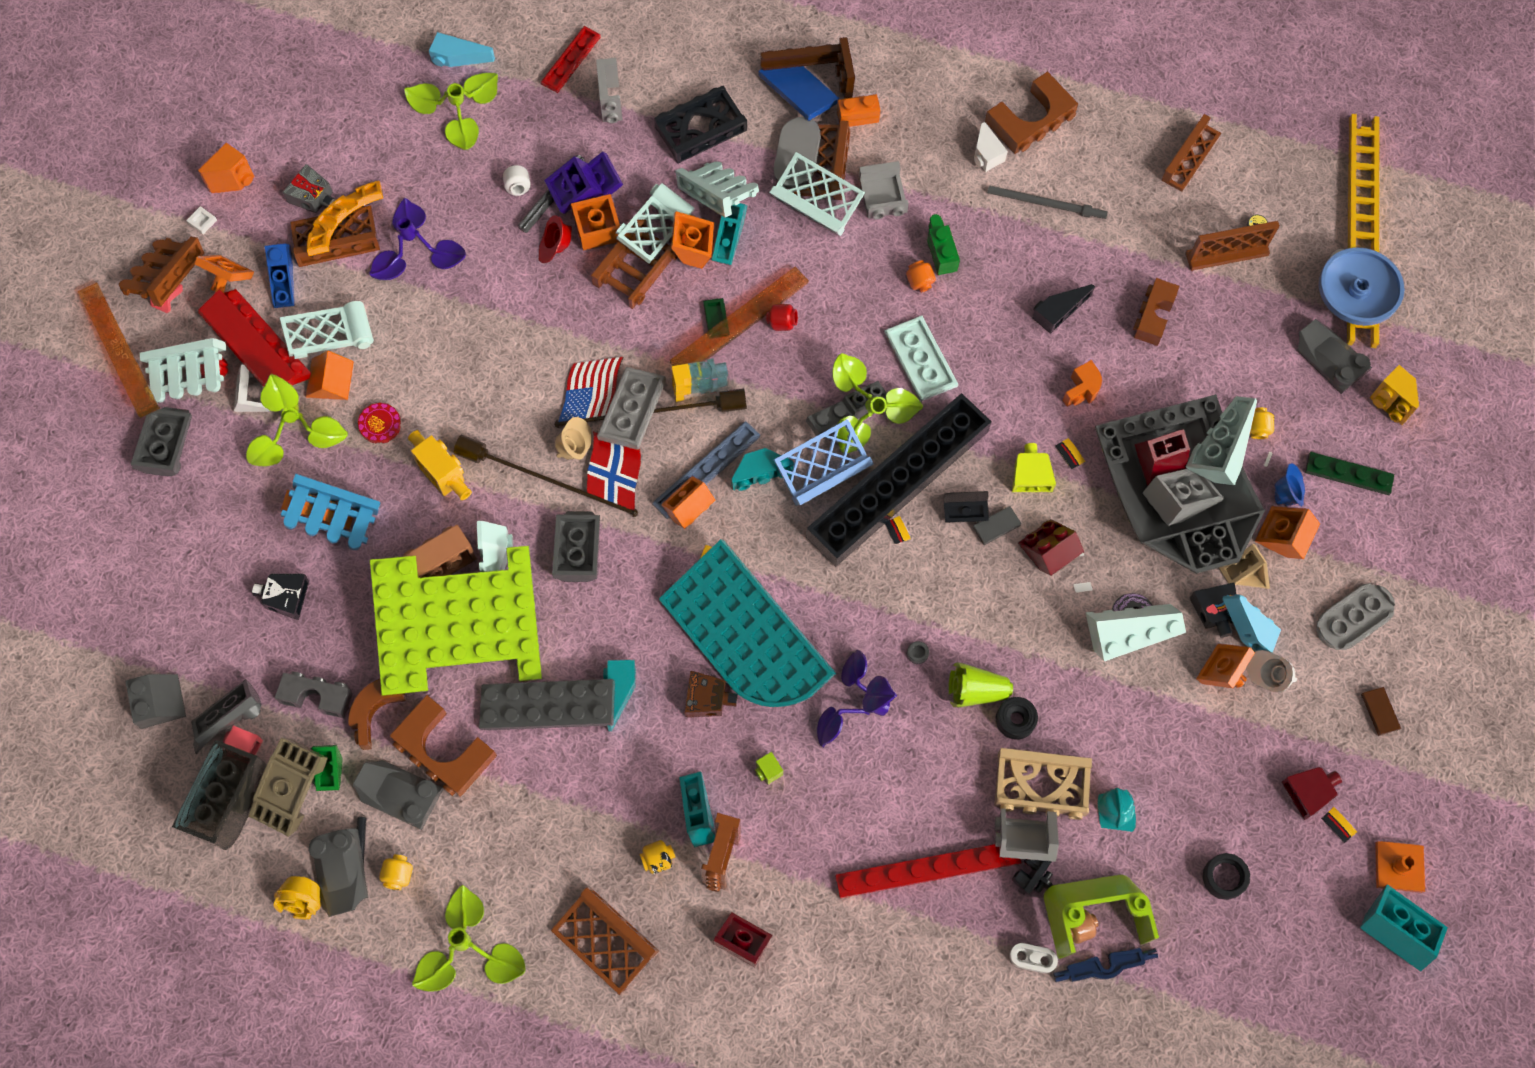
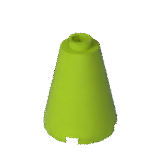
(977, 686)

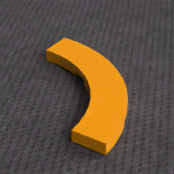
(329, 219)

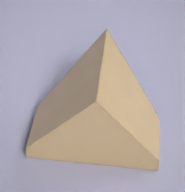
(1249, 571)

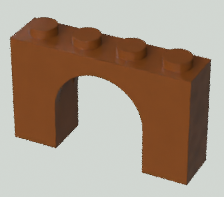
(1019, 133)
(456, 774)

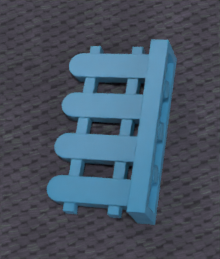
(326, 493)

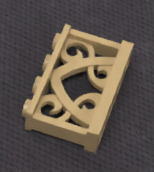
(1068, 764)

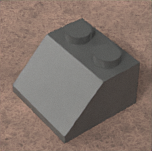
(155, 699)

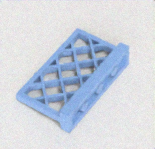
(827, 480)

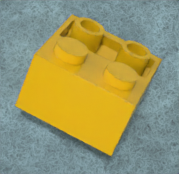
(1397, 395)

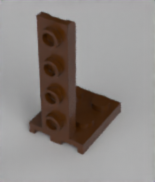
(816, 55)

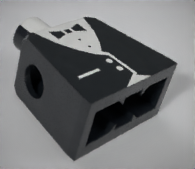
(283, 593)

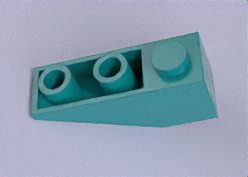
(624, 675)

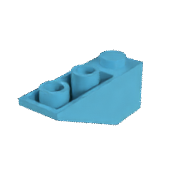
(1252, 626)

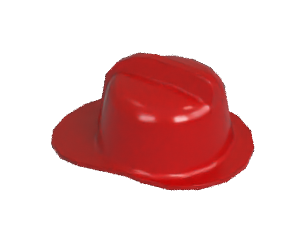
(555, 239)

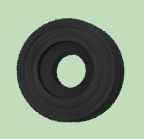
(1021, 706)

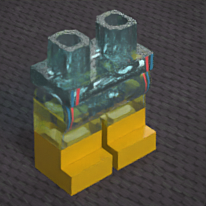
(698, 378)

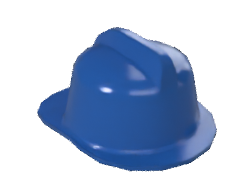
(1290, 488)

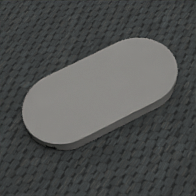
(800, 137)
(1355, 616)

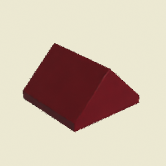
(742, 939)

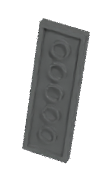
(547, 704)

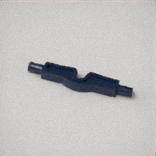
(1093, 969)

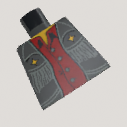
(309, 190)

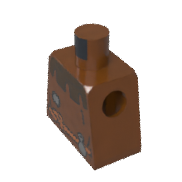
(707, 696)

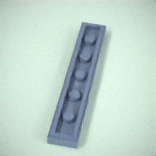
(714, 461)

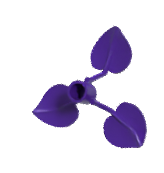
(405, 221)
(875, 701)

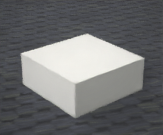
(201, 220)

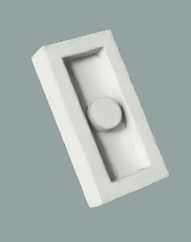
(241, 403)

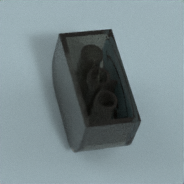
(221, 796)

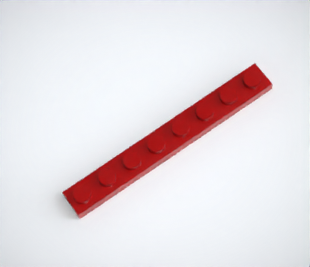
(921, 870)

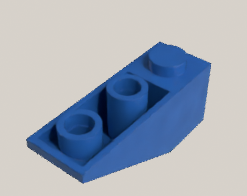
(280, 274)

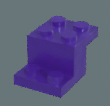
(582, 181)

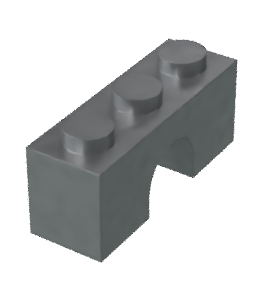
(295, 688)

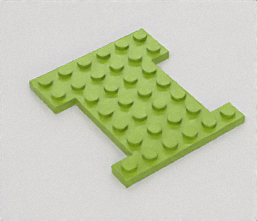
(452, 620)

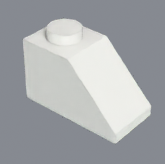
(989, 149)

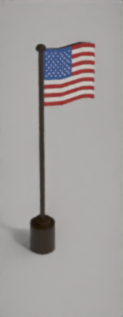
(594, 383)

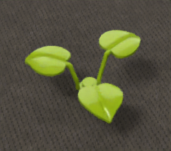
(459, 133)
(282, 396)
(898, 406)
(465, 910)

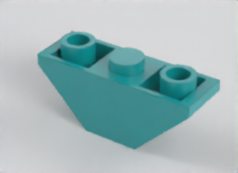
(758, 468)

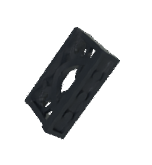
(697, 107)

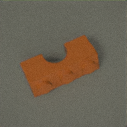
(1150, 326)

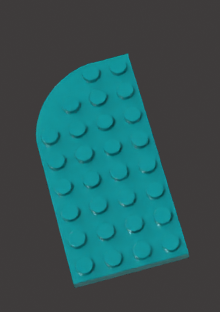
(745, 631)

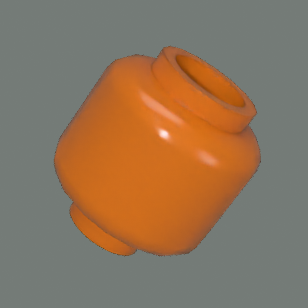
(920, 276)

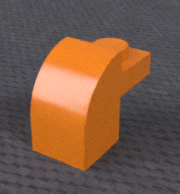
(1087, 382)

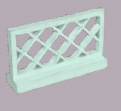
(808, 209)

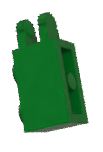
(942, 246)

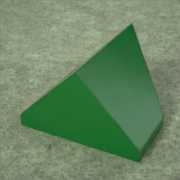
(331, 776)

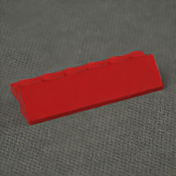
(251, 338)

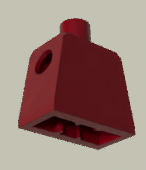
(1311, 790)

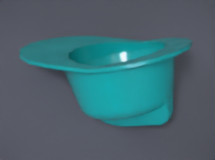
(1117, 810)

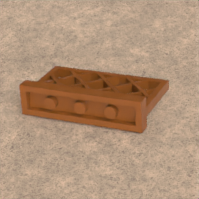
(839, 157)
(1231, 245)
(338, 247)
(619, 925)

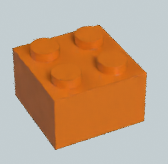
(596, 221)

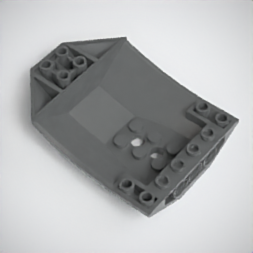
(1205, 540)

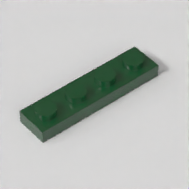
(1349, 473)

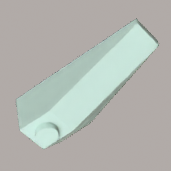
(1223, 450)
(492, 542)

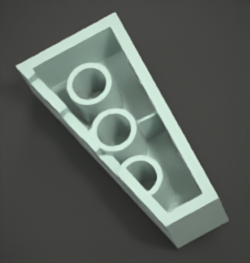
(1132, 629)

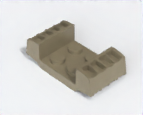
(286, 786)

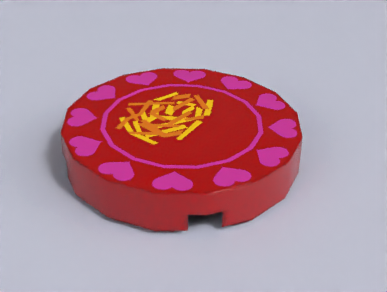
(379, 423)

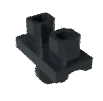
(1027, 882)

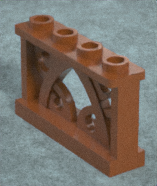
(727, 834)

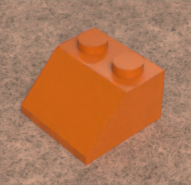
(226, 171)
(692, 239)
(1288, 531)

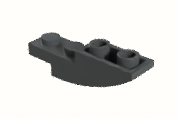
(851, 405)

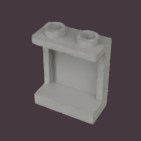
(608, 78)
(883, 190)
(1027, 837)

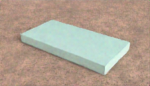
(921, 358)

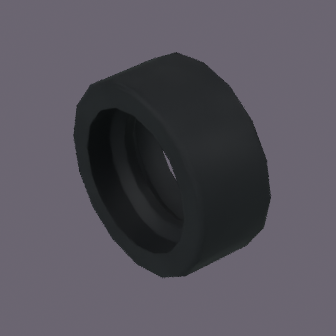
(1239, 864)

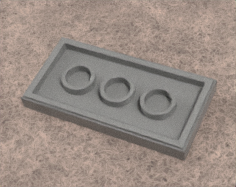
(631, 408)

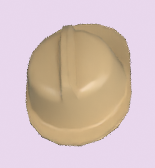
(574, 439)

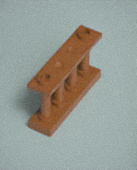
(615, 260)

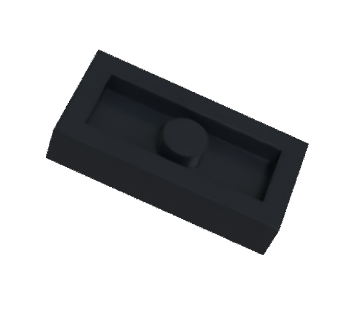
(966, 506)

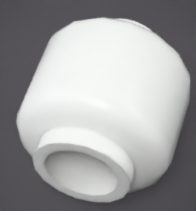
(516, 180)

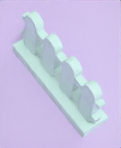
(715, 187)
(191, 353)

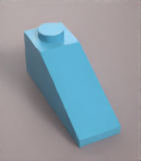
(458, 52)

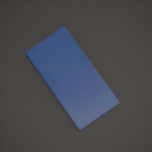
(800, 90)

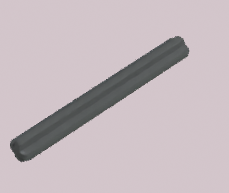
(538, 209)

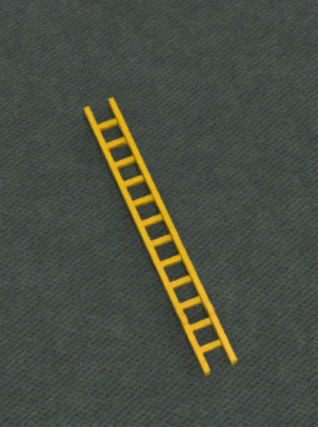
(1373, 201)

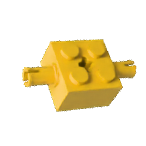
(438, 465)

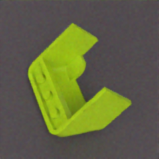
(1066, 911)

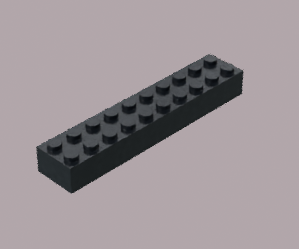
(898, 480)

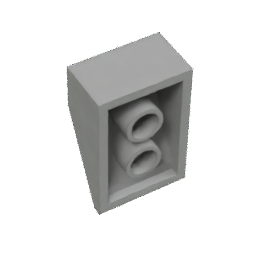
(1181, 495)

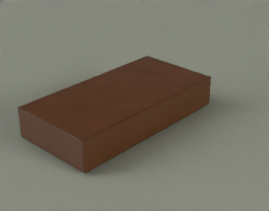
(1381, 711)

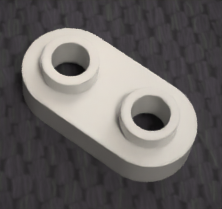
(1032, 958)

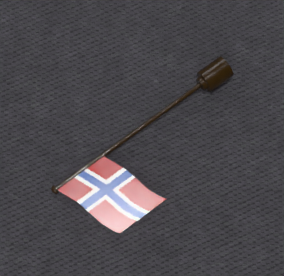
(610, 474)

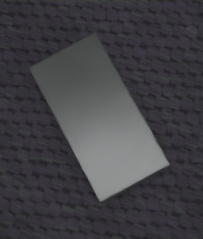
(997, 526)

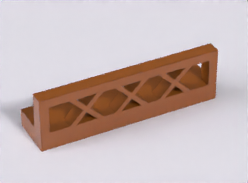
(1187, 148)

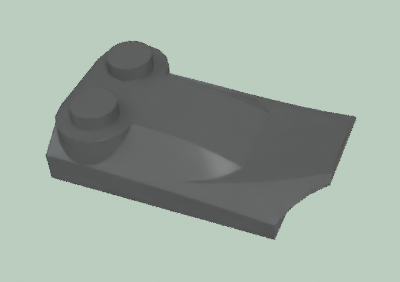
(1332, 356)
(162, 442)
(576, 547)
(236, 705)
(397, 792)
(339, 870)

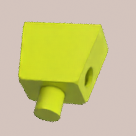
(1033, 471)

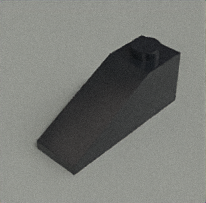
(1059, 307)

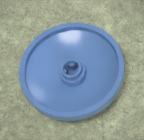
(1361, 286)

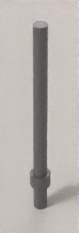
(1085, 210)

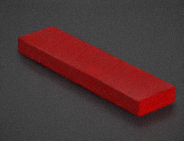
(570, 59)

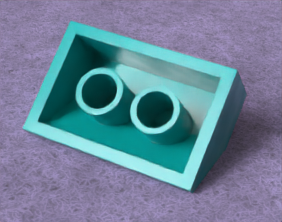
(1404, 928)

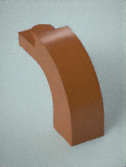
(364, 708)

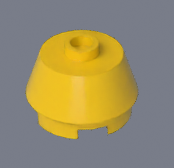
(298, 896)

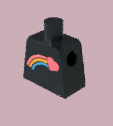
(1212, 609)

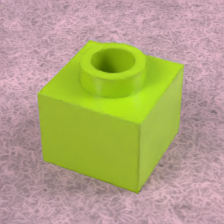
(768, 768)

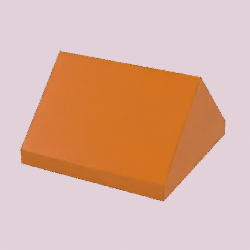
(329, 377)

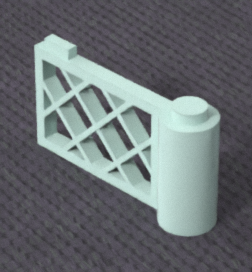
(667, 204)
(352, 318)

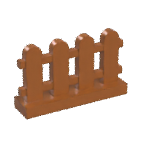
(172, 270)

